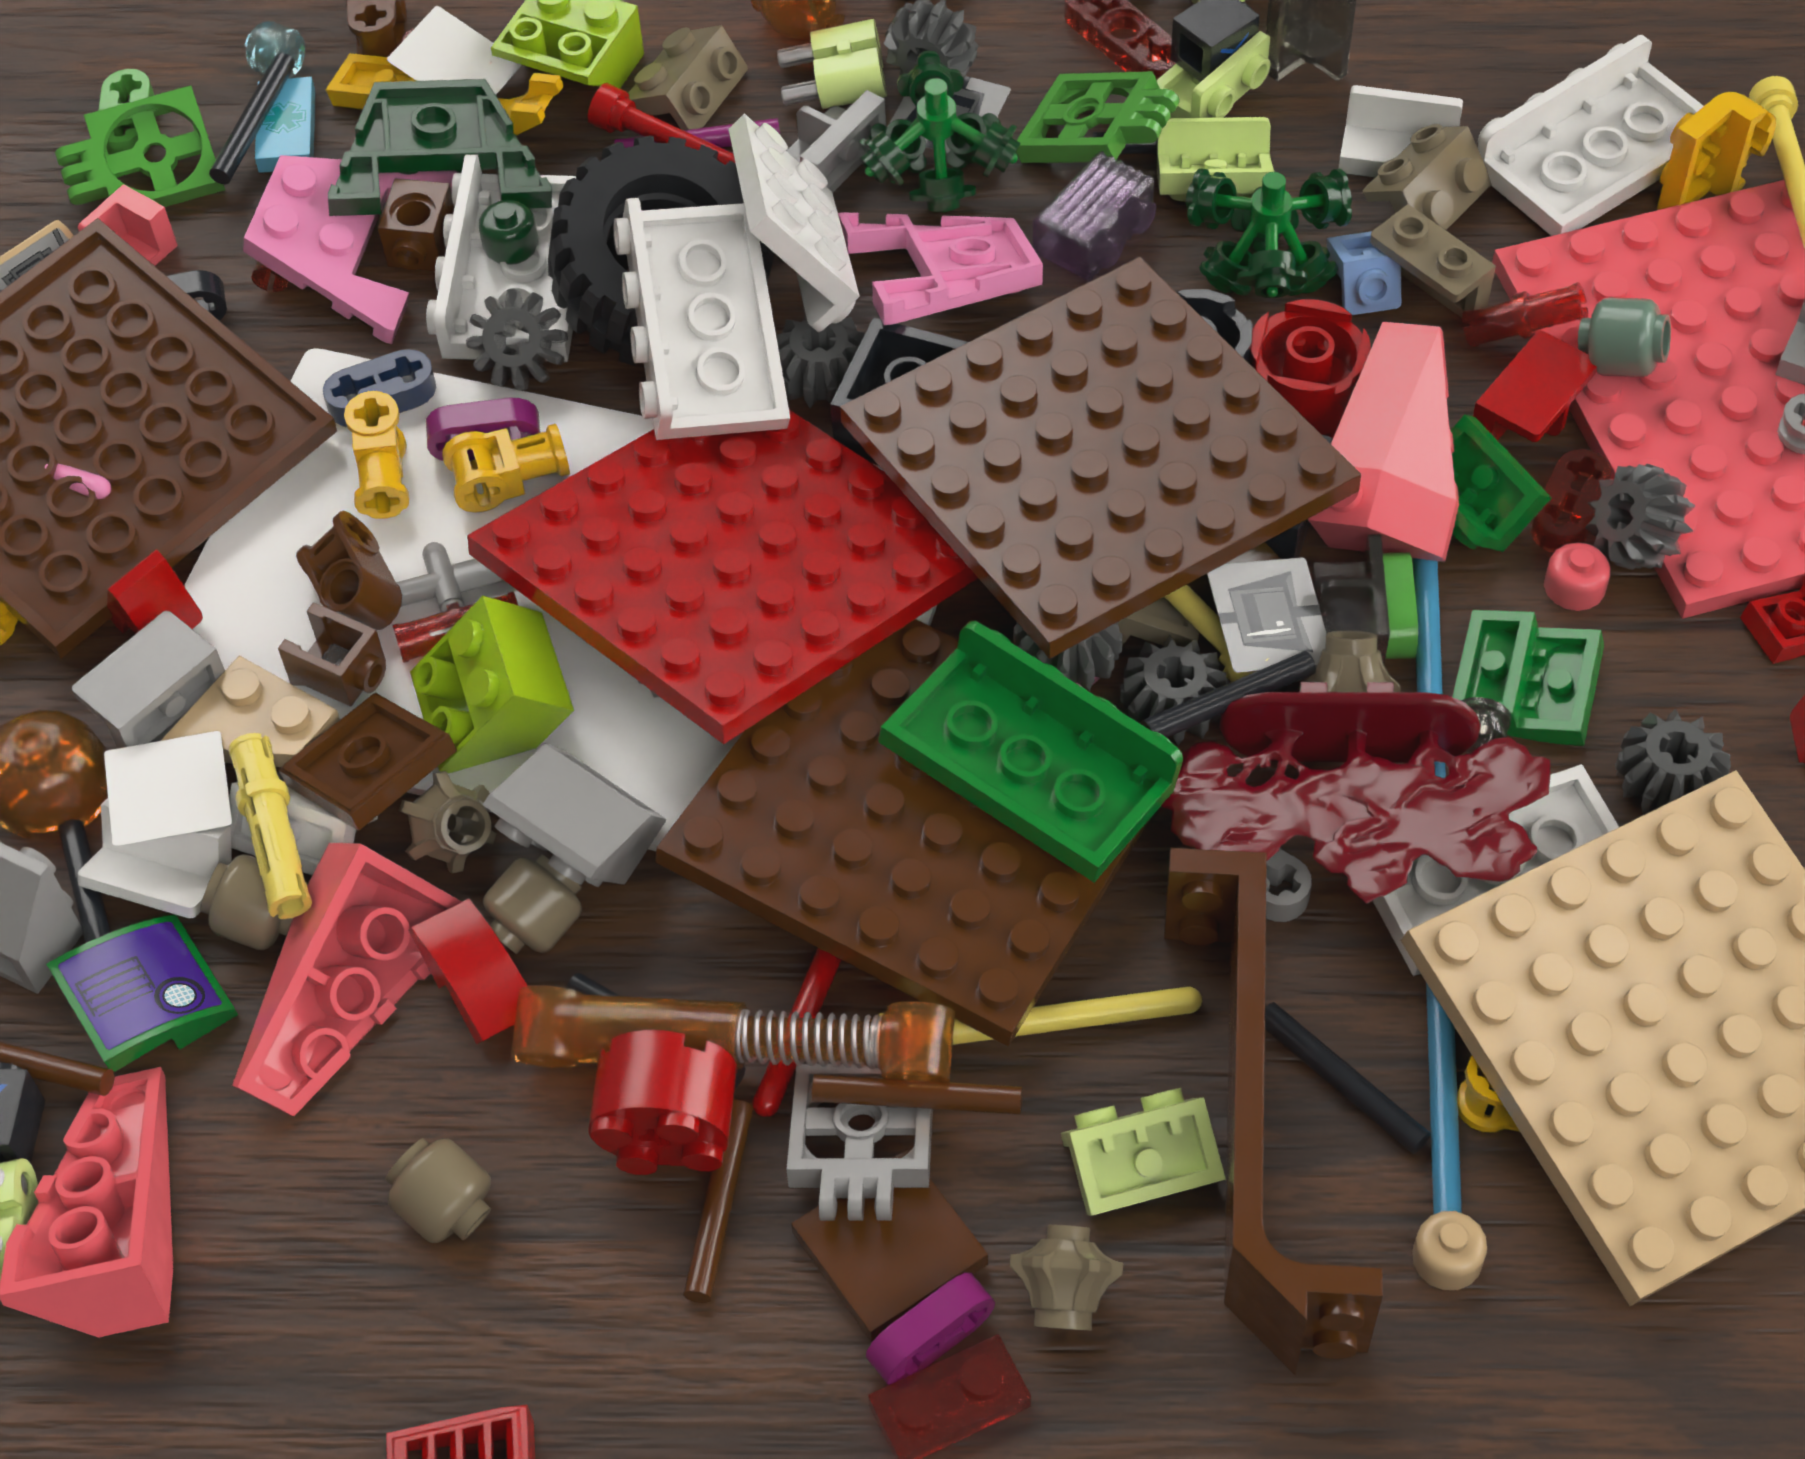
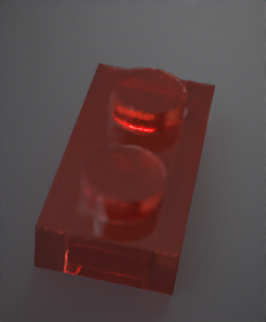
(950, 1400)

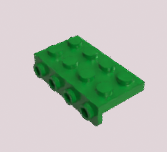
(1035, 750)

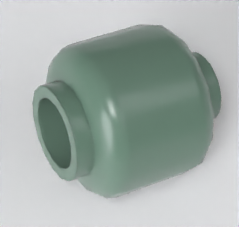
(1625, 336)

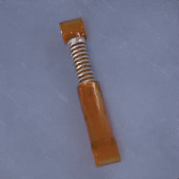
(566, 1027)

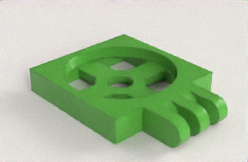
(1132, 122)
(94, 172)

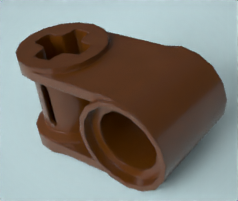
(377, 25)
(352, 573)

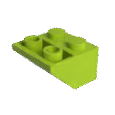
(575, 39)
(492, 684)

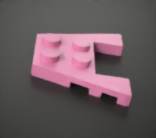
(322, 251)
(957, 262)

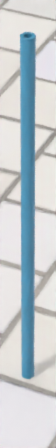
(1441, 1031)

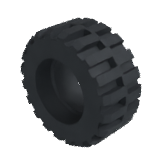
(579, 261)

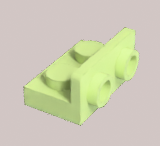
(1143, 1153)

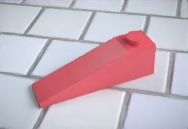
(1401, 446)
(337, 973)
(102, 1225)

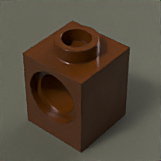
(414, 223)

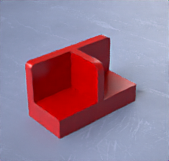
(1535, 389)

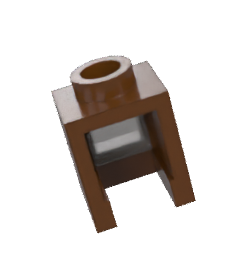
(342, 659)

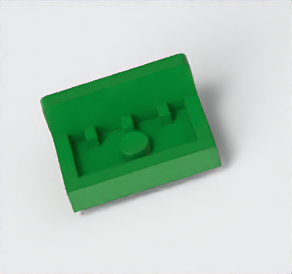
(1493, 489)

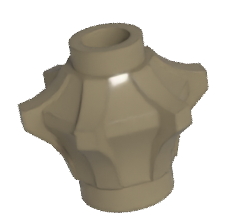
(1350, 663)
(467, 827)
(1065, 1277)

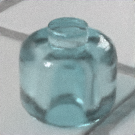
(270, 39)

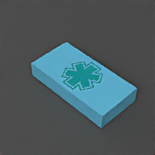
(288, 126)

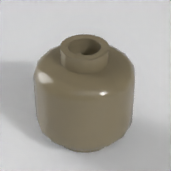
(239, 905)
(532, 905)
(439, 1190)

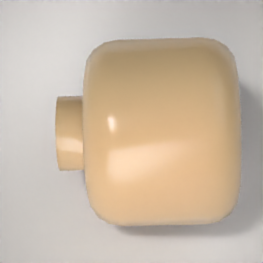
(1449, 1250)

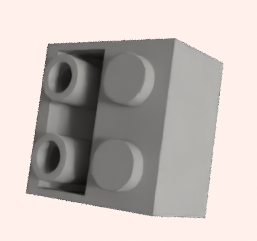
(576, 815)
(33, 917)

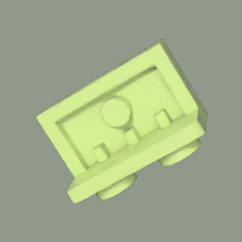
(1224, 86)
(1223, 145)

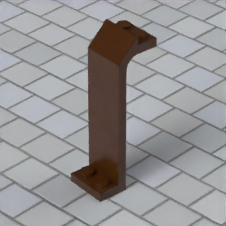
(1281, 1301)

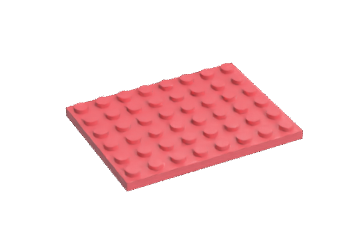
(1711, 412)

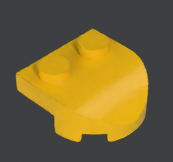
(1714, 148)

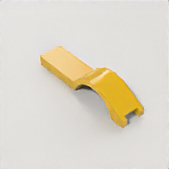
(359, 72)

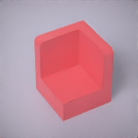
(137, 221)

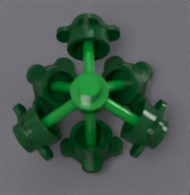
(968, 136)
(1263, 221)

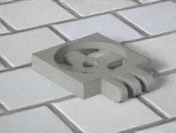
(858, 1173)

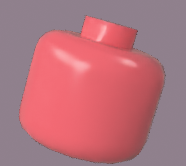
(1577, 576)

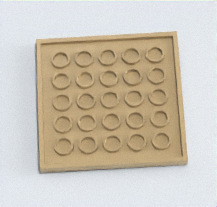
(1646, 1027)

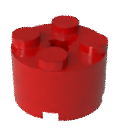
(1311, 358)
(662, 1102)

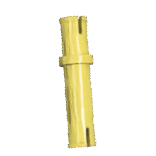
(264, 804)

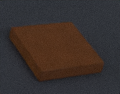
(367, 760)
(894, 1263)

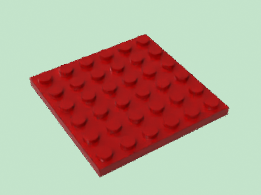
(726, 565)

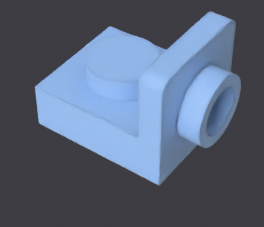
(1367, 275)

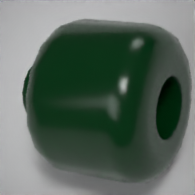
(508, 232)

